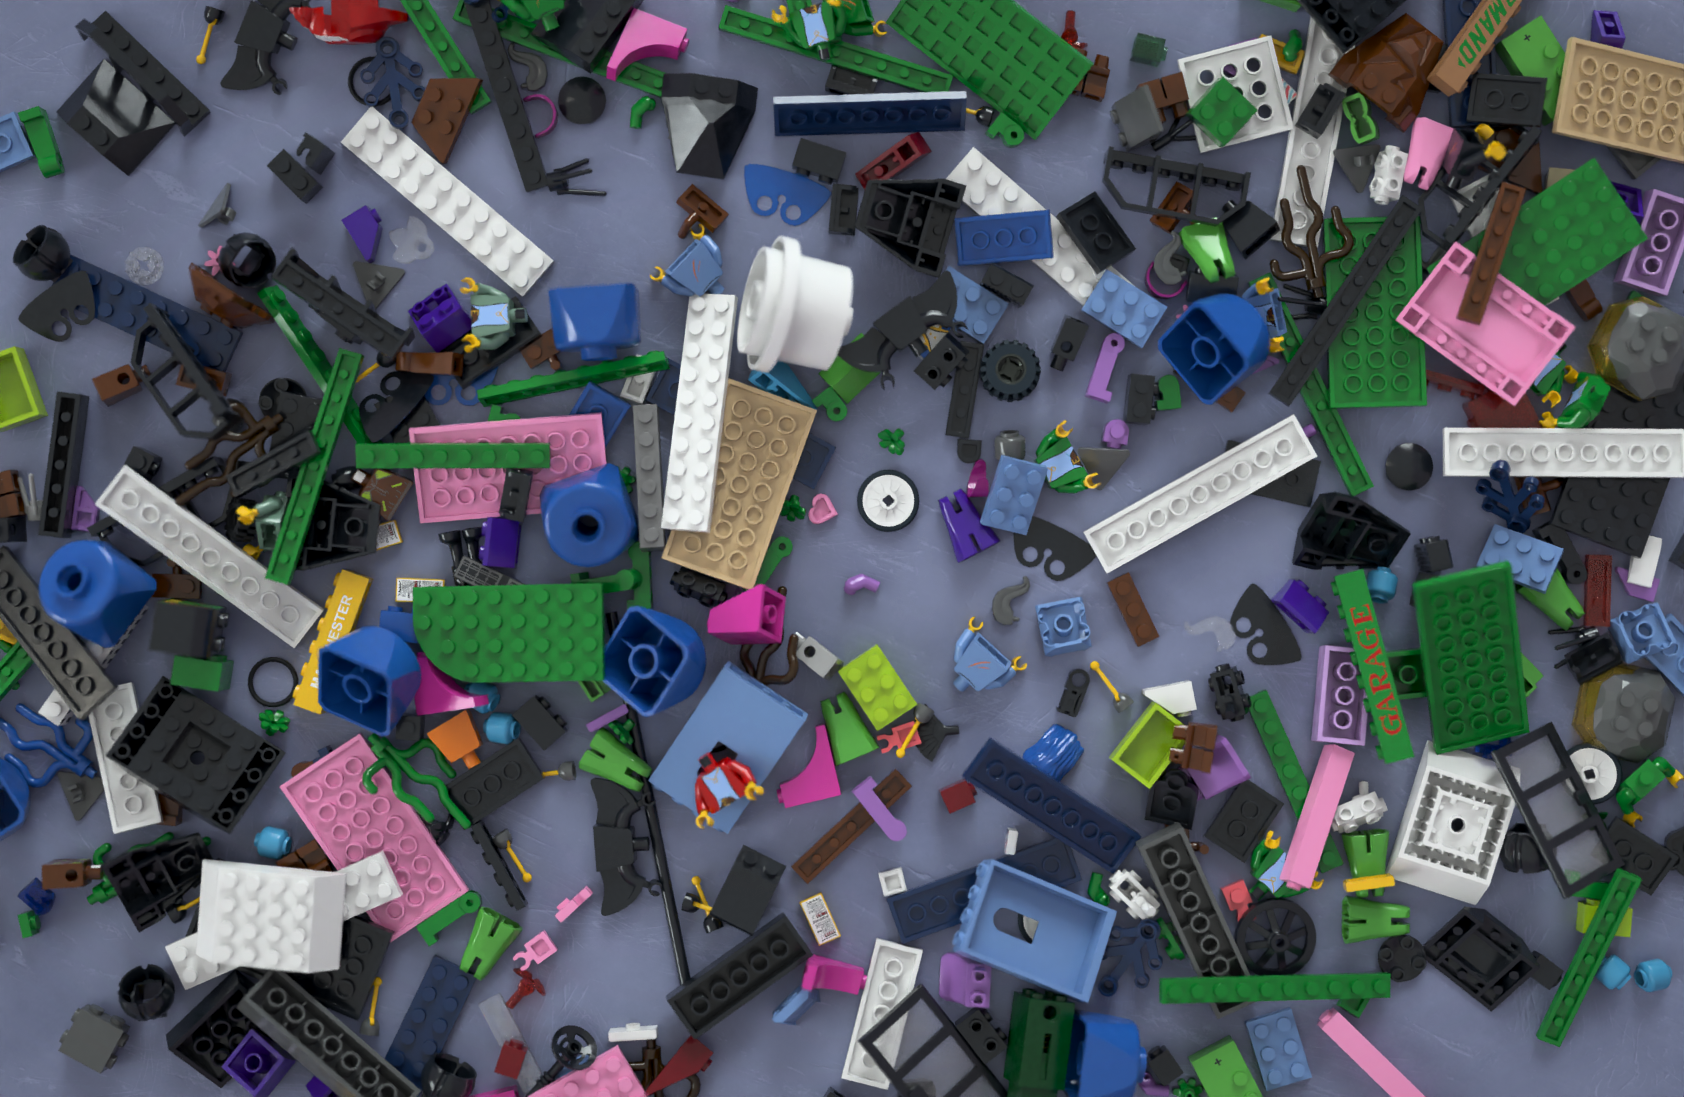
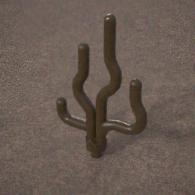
(1311, 268)
(256, 433)
(759, 672)
(652, 1066)

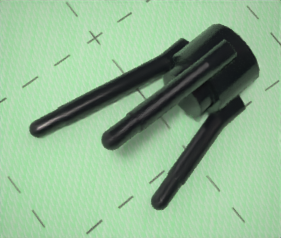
(560, 178)
(1313, 306)
(1582, 637)

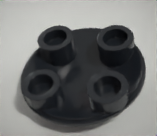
(582, 100)
(271, 392)
(1409, 466)
(1402, 957)

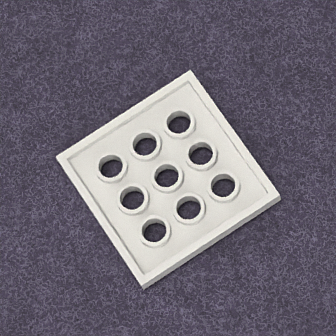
(1268, 74)

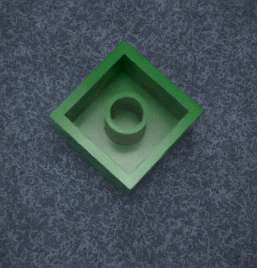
(1221, 112)
(1407, 672)
(202, 673)

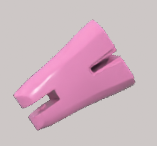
(1426, 151)

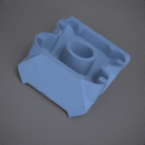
(1063, 626)
(1641, 632)
(795, 1005)

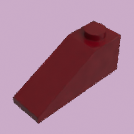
(895, 160)
(685, 1063)

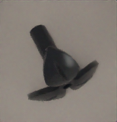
(439, 829)

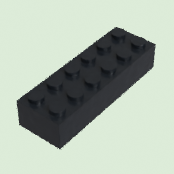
(738, 975)

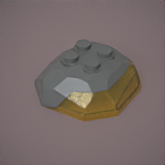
(1639, 348)
(1625, 712)

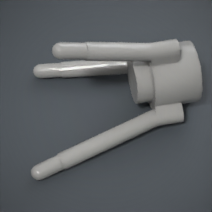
(32, 507)

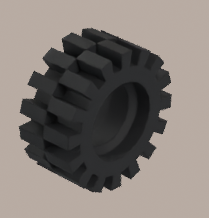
(236, 529)

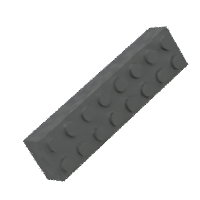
(1192, 909)
(321, 1040)

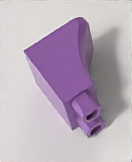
(1225, 771)
(964, 981)

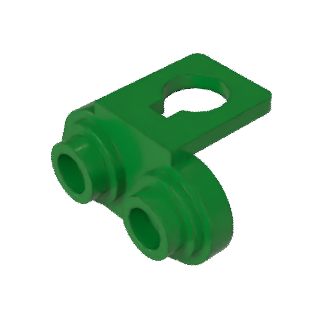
(1173, 949)

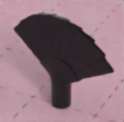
(932, 735)

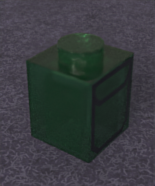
(1148, 50)

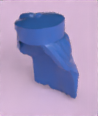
(1055, 752)

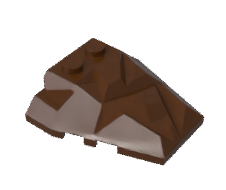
(1392, 69)
(224, 302)

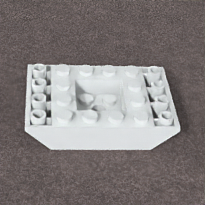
(1426, 846)

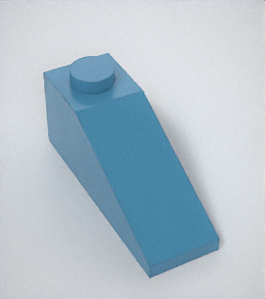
(783, 383)

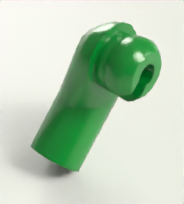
(1292, 46)
(638, 109)
(1095, 891)

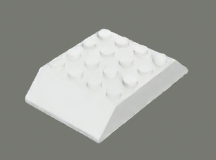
(270, 916)

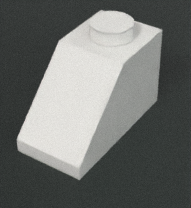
(1174, 697)

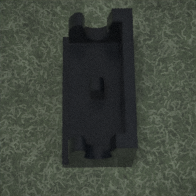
(848, 82)
(1320, 110)
(319, 154)
(843, 209)
(515, 494)
(1593, 659)

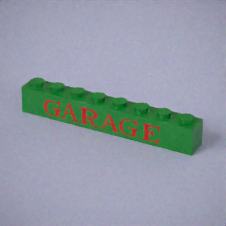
(1373, 666)

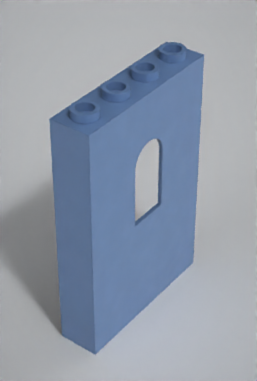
(742, 717)
(1066, 940)

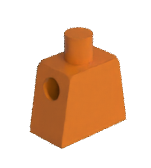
(458, 738)

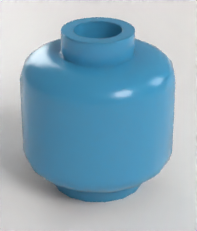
(1382, 585)
(484, 688)
(501, 728)
(273, 843)
(1613, 972)
(1653, 975)

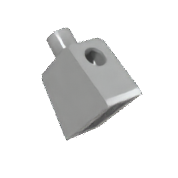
(823, 661)

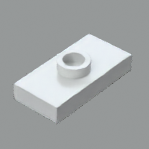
(633, 1032)

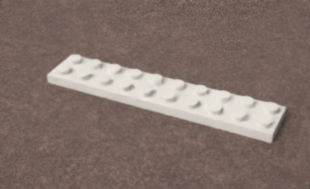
(1302, 148)
(993, 192)
(447, 201)
(699, 413)
(1565, 452)
(1200, 493)
(208, 556)
(367, 886)

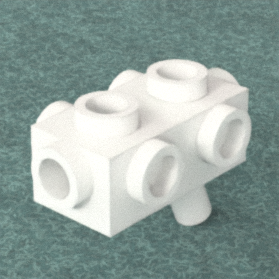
(1388, 175)
(1361, 810)
(1141, 901)

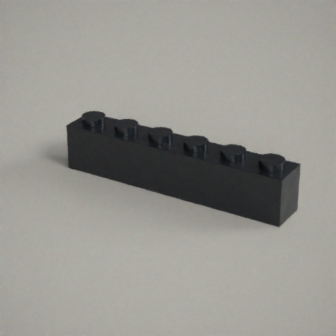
(63, 464)

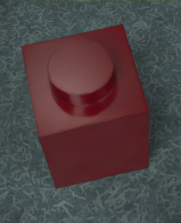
(958, 795)
(511, 1058)

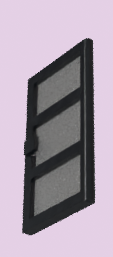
(1557, 809)
(926, 1052)

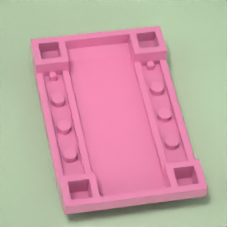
(1508, 346)

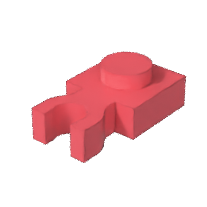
(899, 736)
(1237, 897)

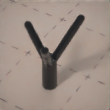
(1171, 135)

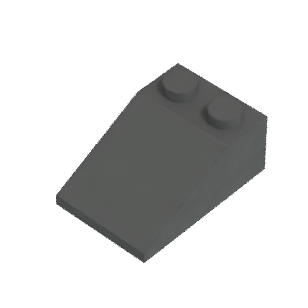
(1136, 119)

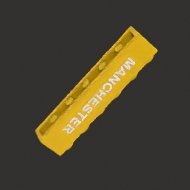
(340, 619)

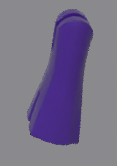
(964, 527)

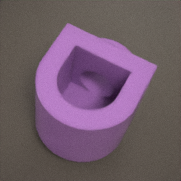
(1115, 434)

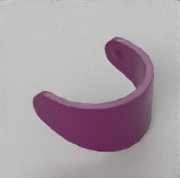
(555, 115)
(1152, 291)
(978, 484)

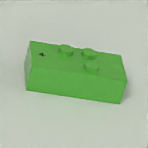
(1535, 53)
(1223, 1070)

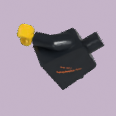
(1467, 152)

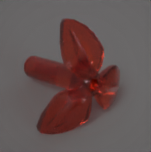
(1070, 34)
(525, 987)

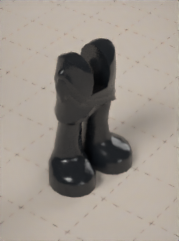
(454, 541)

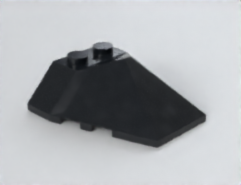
(706, 121)
(911, 219)
(340, 528)
(1347, 533)
(156, 876)

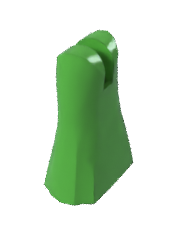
(1209, 249)
(1555, 601)
(846, 730)
(614, 761)
(1367, 855)
(1371, 919)
(488, 941)

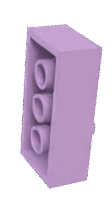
(1654, 262)
(1338, 703)

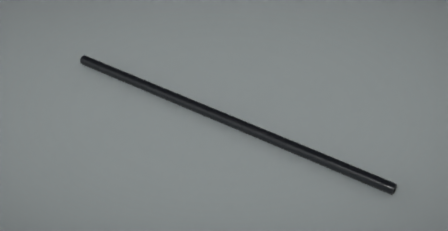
(656, 838)

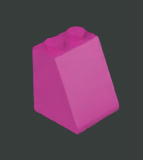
(749, 617)

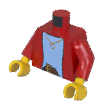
(721, 785)

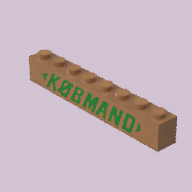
(1472, 44)

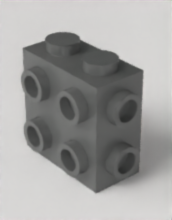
(94, 1038)

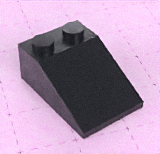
(747, 890)

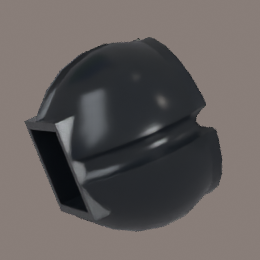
(43, 254)
(256, 265)
(1521, 851)
(146, 984)
(447, 1077)

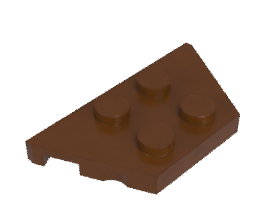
(444, 112)
(1528, 171)

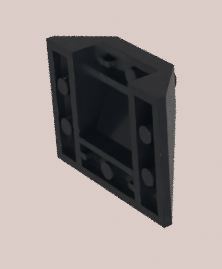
(115, 117)
(1481, 956)

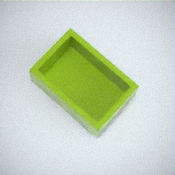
(18, 391)
(877, 687)
(1147, 745)

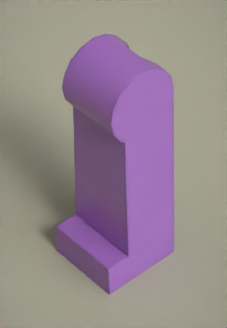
(1103, 368)
(892, 827)

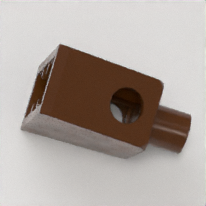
(110, 384)

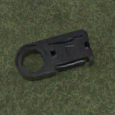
(1073, 696)

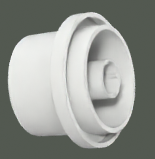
(793, 308)

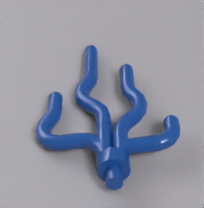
(69, 757)

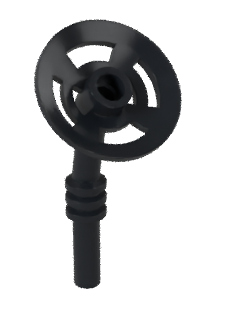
(568, 1053)

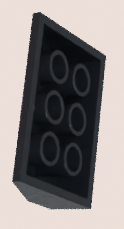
(586, 29)
(214, 1029)

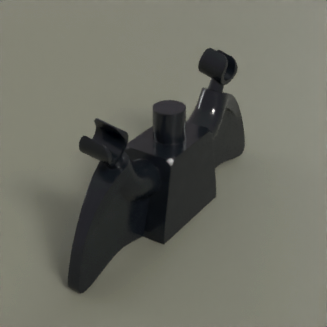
(261, 34)
(903, 328)
(617, 845)

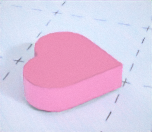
(822, 509)

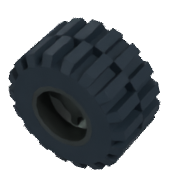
(1010, 370)

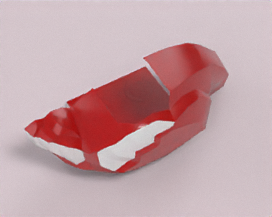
(350, 21)

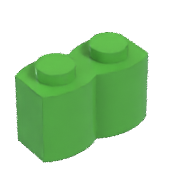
(1359, 111)

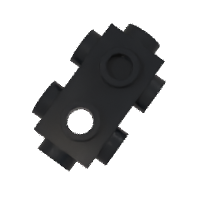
(699, 586)
(1231, 699)

